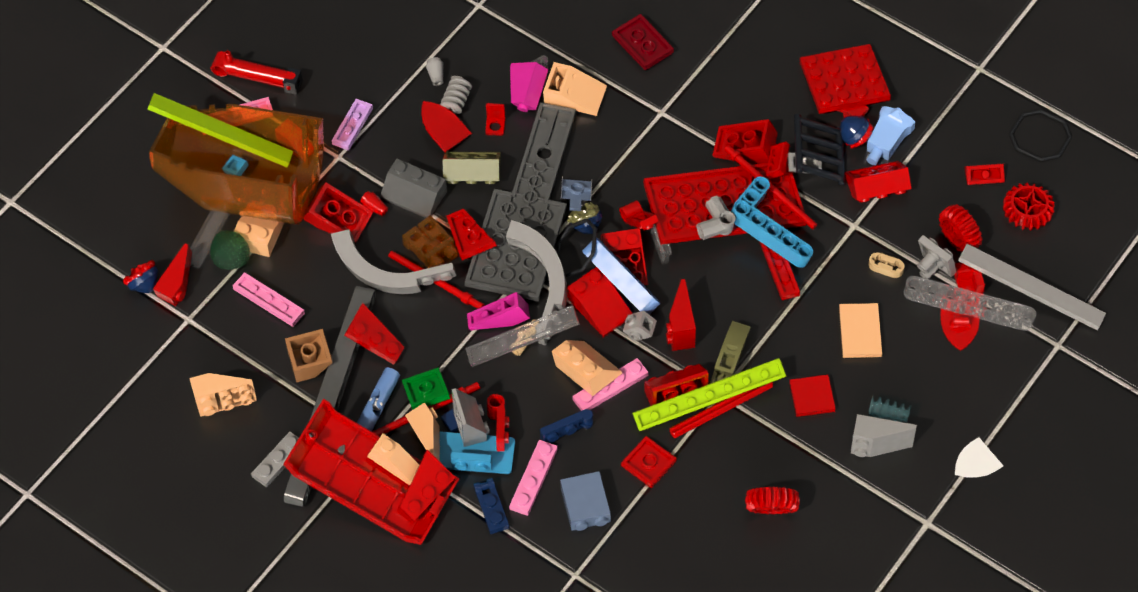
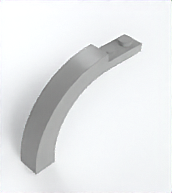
(536, 244)
(382, 280)

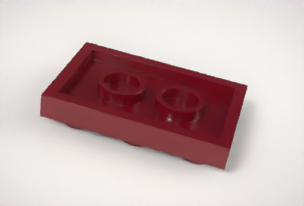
(642, 42)

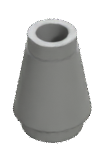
(435, 69)

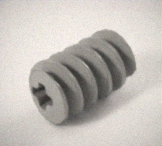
(456, 94)

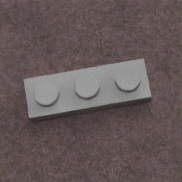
(273, 463)

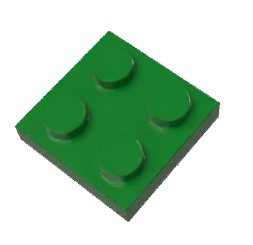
(426, 388)

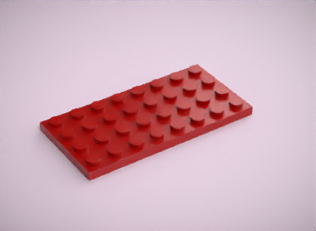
(682, 198)

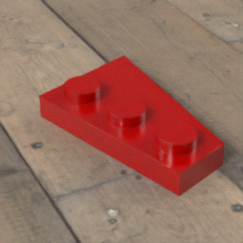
(468, 235)
(373, 335)

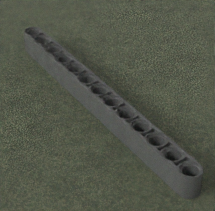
(334, 381)

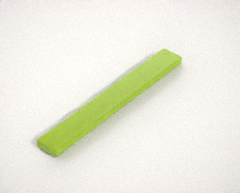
(220, 130)
(709, 394)

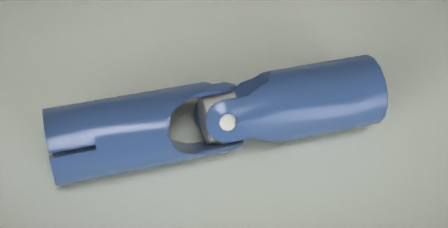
(378, 398)

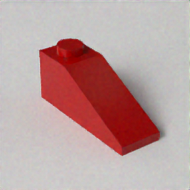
(174, 281)

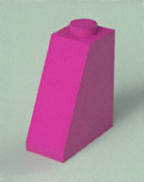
(527, 84)

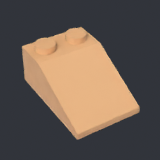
(259, 234)

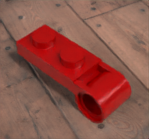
(635, 216)
(496, 411)

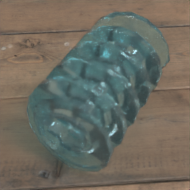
(888, 411)

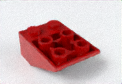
(629, 250)

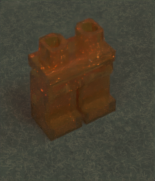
(430, 243)

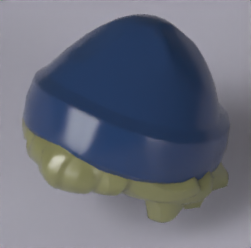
(587, 211)

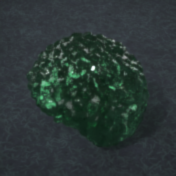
(229, 250)

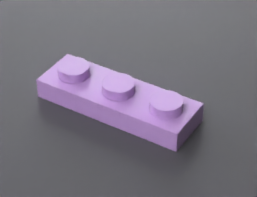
(352, 124)

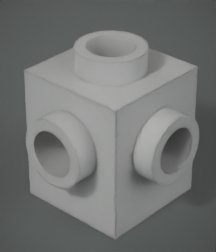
(639, 325)

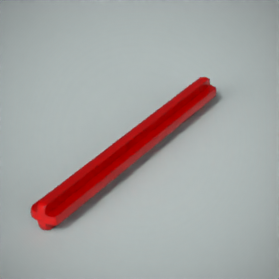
(716, 410)

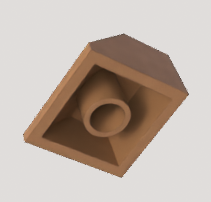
(308, 354)

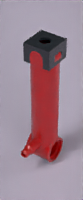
(226, 65)

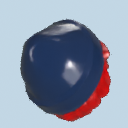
(855, 130)
(142, 278)

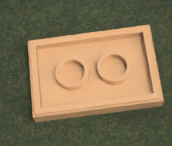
(860, 330)

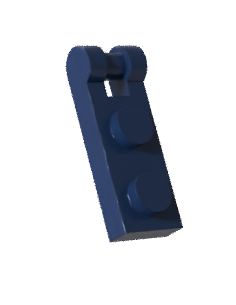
(567, 426)
(491, 506)

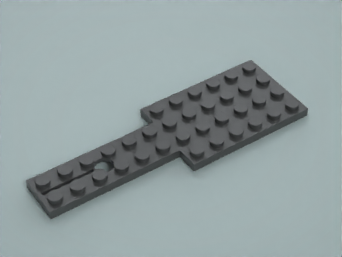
(508, 267)

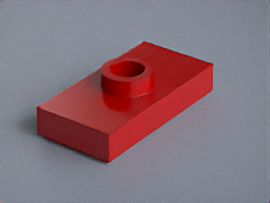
(777, 160)

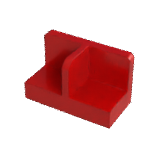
(969, 278)

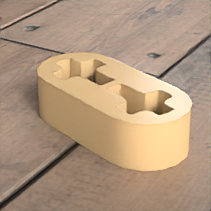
(886, 265)

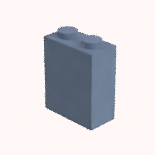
(585, 501)

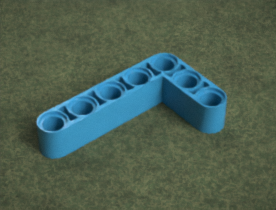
(766, 229)

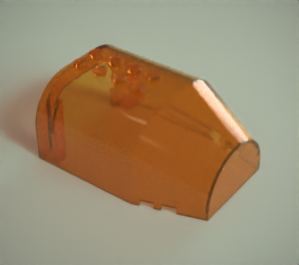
(268, 190)

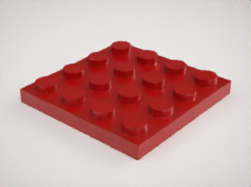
(844, 78)

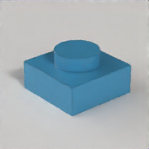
(235, 166)

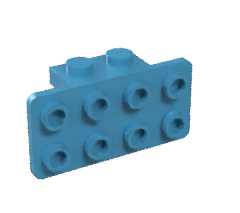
(476, 457)

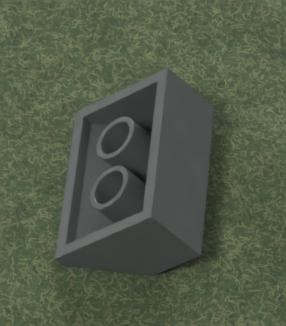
(413, 188)

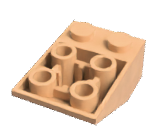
(573, 89)
(221, 392)

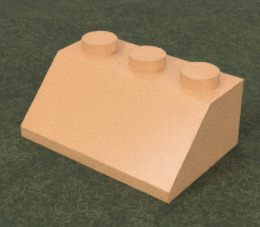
(585, 365)

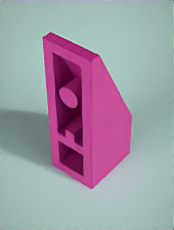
(501, 313)

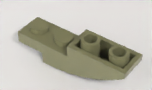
(730, 351)

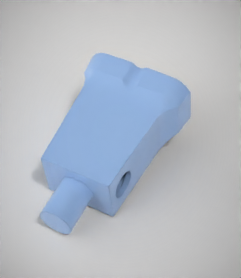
(888, 133)

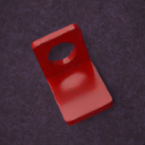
(495, 114)

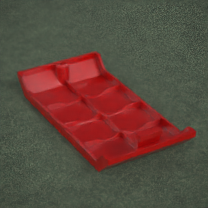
(355, 478)

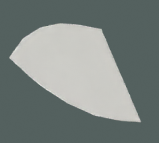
(976, 460)

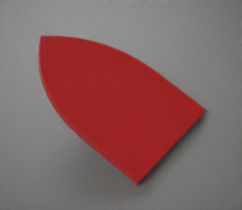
(443, 125)
(959, 328)

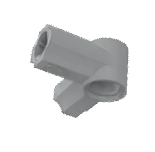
(721, 222)

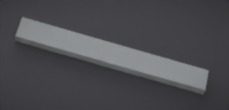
(1032, 287)

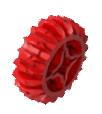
(1040, 207)
(959, 227)
(772, 500)

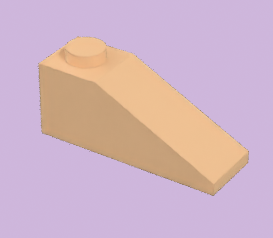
(426, 427)
(394, 459)

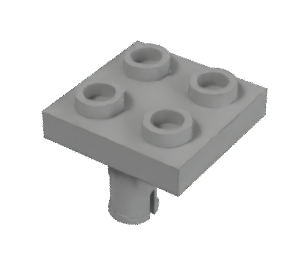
(934, 258)

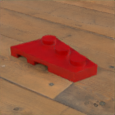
(426, 485)

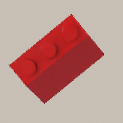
(878, 181)
(675, 383)

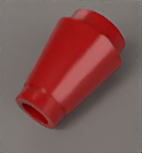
(374, 203)

